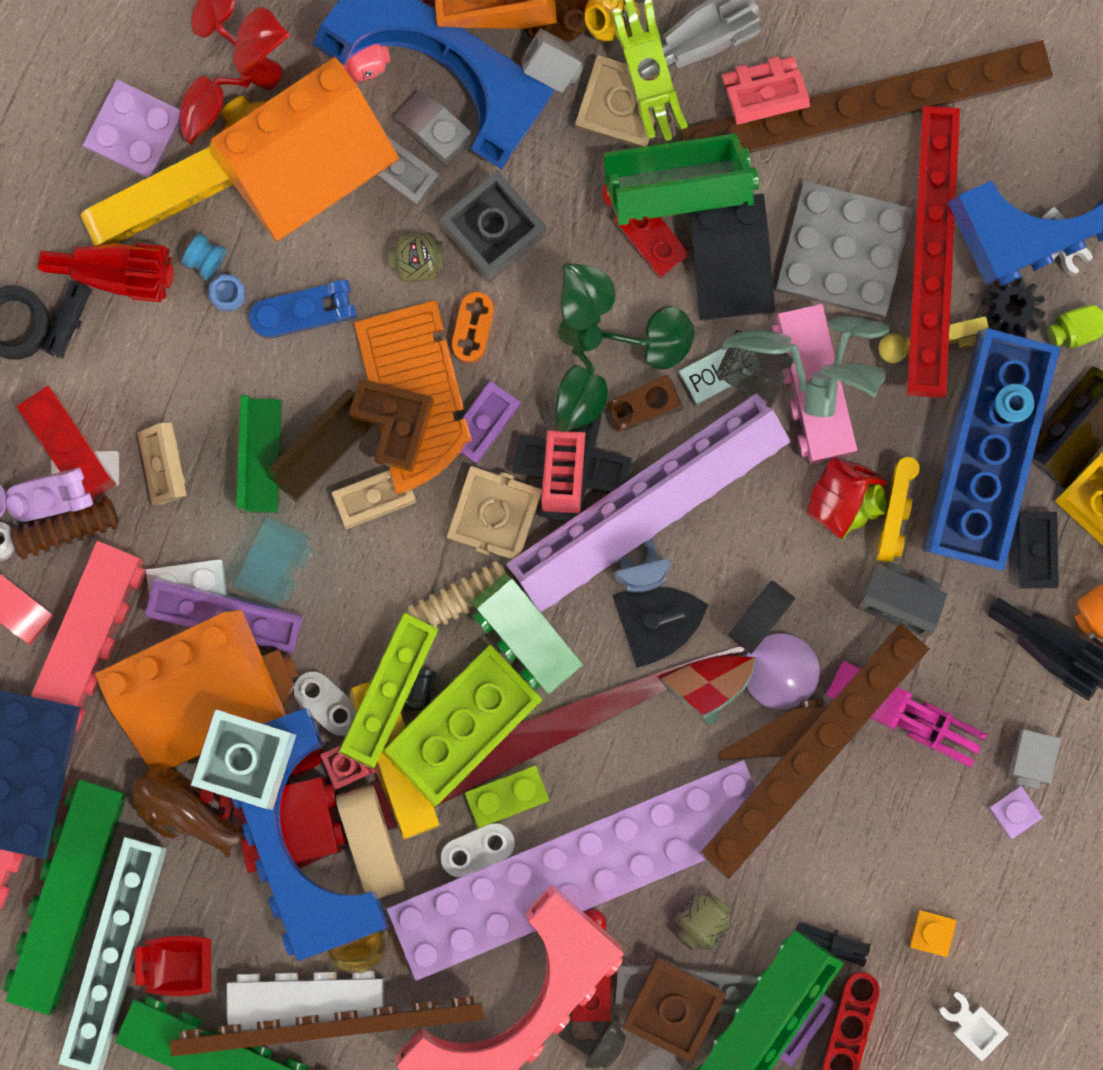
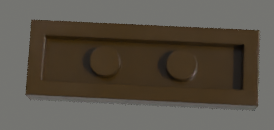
(1073, 431)
(318, 448)

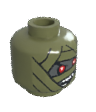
(417, 257)
(702, 921)

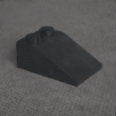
(732, 260)

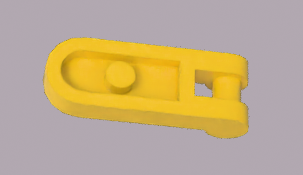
(899, 509)

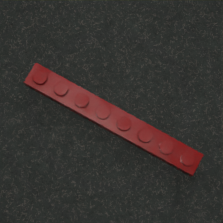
(933, 252)

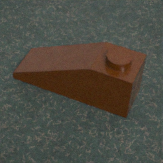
(777, 736)

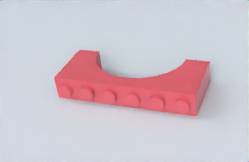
(576, 961)

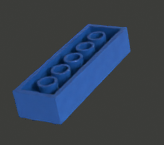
(988, 455)

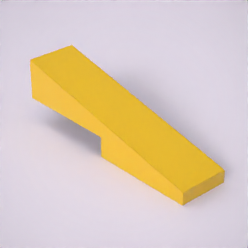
(409, 807)

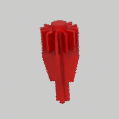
(116, 268)

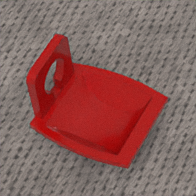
(840, 494)
(174, 966)

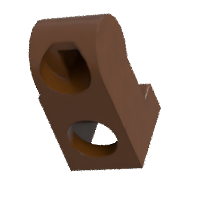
(644, 404)

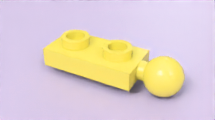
(895, 347)

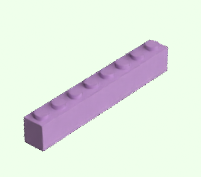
(648, 502)

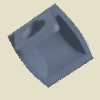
(645, 576)

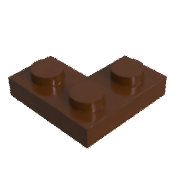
(403, 418)

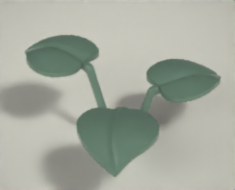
(822, 387)

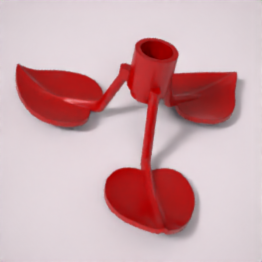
(257, 38)

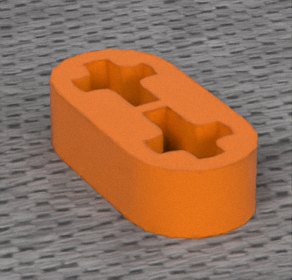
(481, 330)

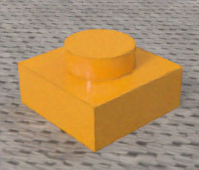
(932, 933)

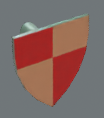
(711, 683)

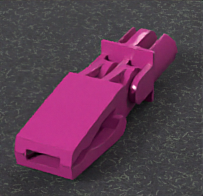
(925, 723)

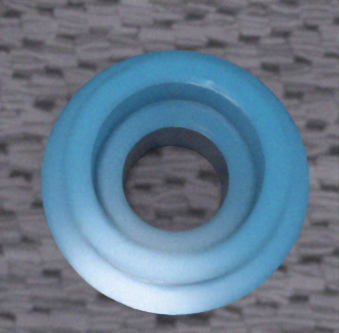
(1002, 403)

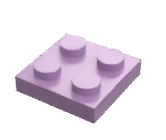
(133, 129)

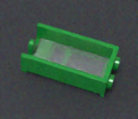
(679, 177)

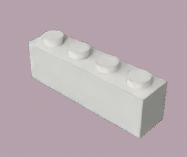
(288, 997)

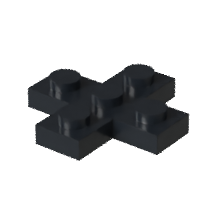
(601, 470)

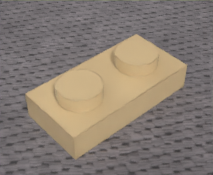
(162, 464)
(370, 499)

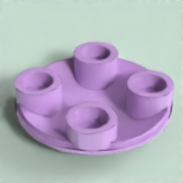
(783, 672)

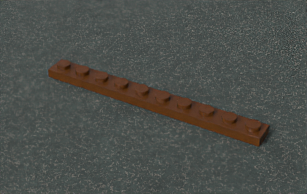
(888, 98)

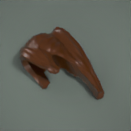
(167, 800)

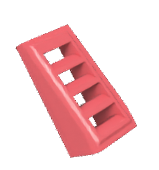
(561, 502)

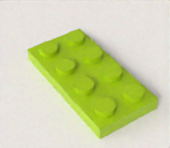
(461, 725)

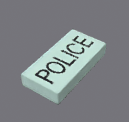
(702, 380)

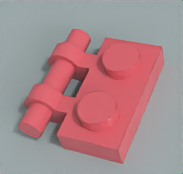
(765, 89)

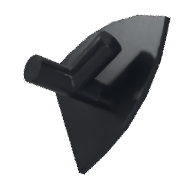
(658, 621)

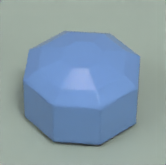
(227, 293)

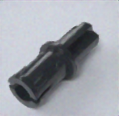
(837, 944)

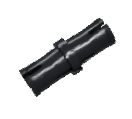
(66, 319)

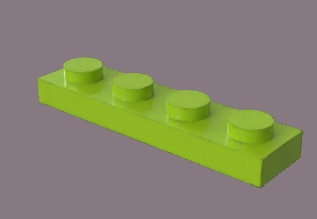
(388, 690)

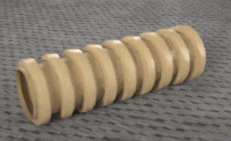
(456, 599)

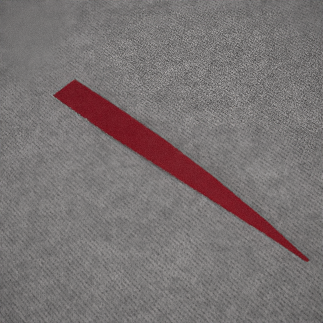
(546, 732)

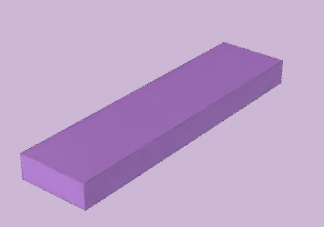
(192, 606)

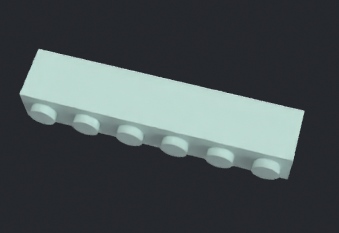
(112, 955)

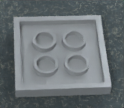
(844, 249)

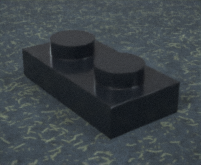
(1037, 550)

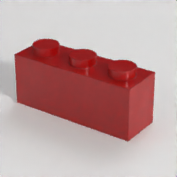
(65, 440)

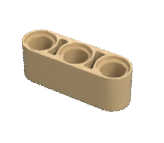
(370, 841)

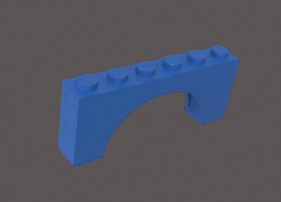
(503, 94)
(1010, 240)
(312, 915)

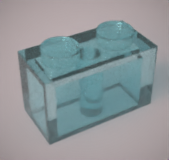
(273, 562)

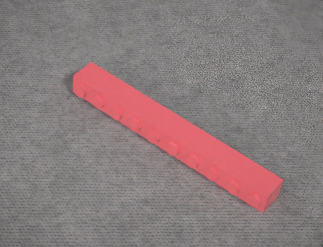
(82, 645)

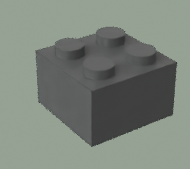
(493, 226)

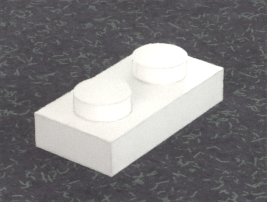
(201, 575)

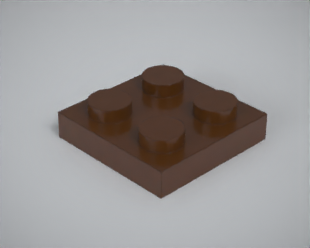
(674, 1009)

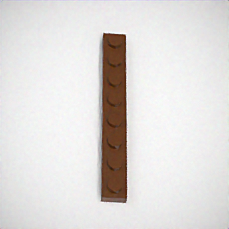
(814, 751)
(310, 1028)

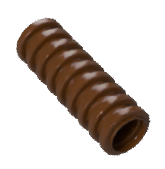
(64, 528)

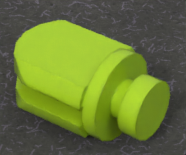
(1076, 327)

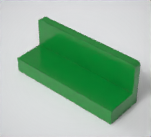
(258, 449)

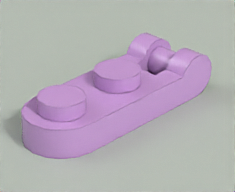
(48, 496)

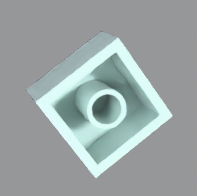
(243, 760)

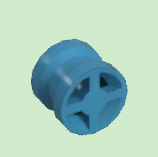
(204, 256)

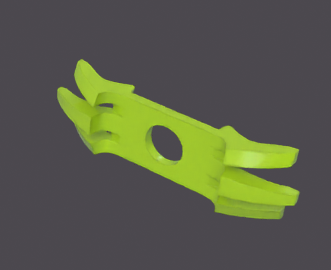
(641, 47)

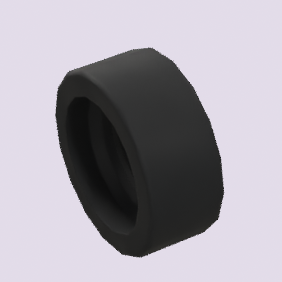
(42, 323)
(761, 616)

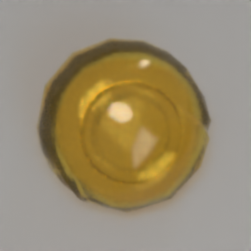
(360, 954)

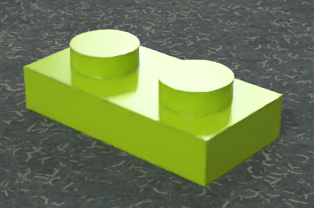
(507, 797)

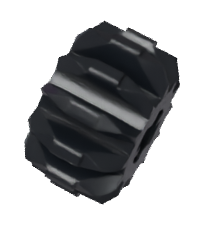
(1025, 317)

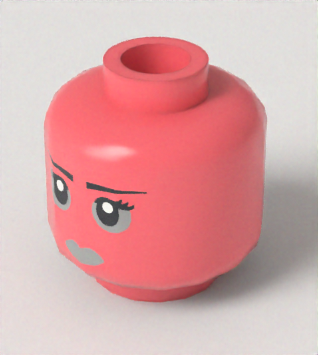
(368, 63)

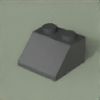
(902, 599)

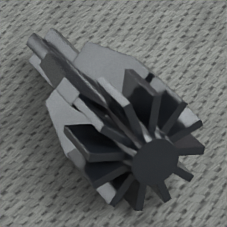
(1056, 647)

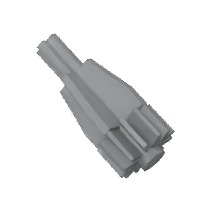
(706, 33)

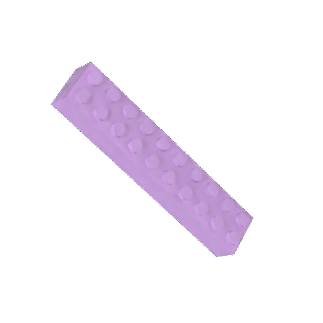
(583, 865)

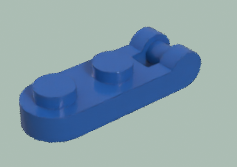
(302, 310)

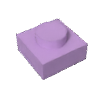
(1015, 812)

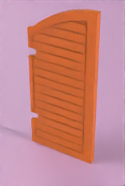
(403, 355)

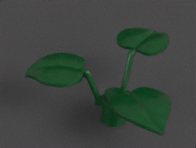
(584, 298)

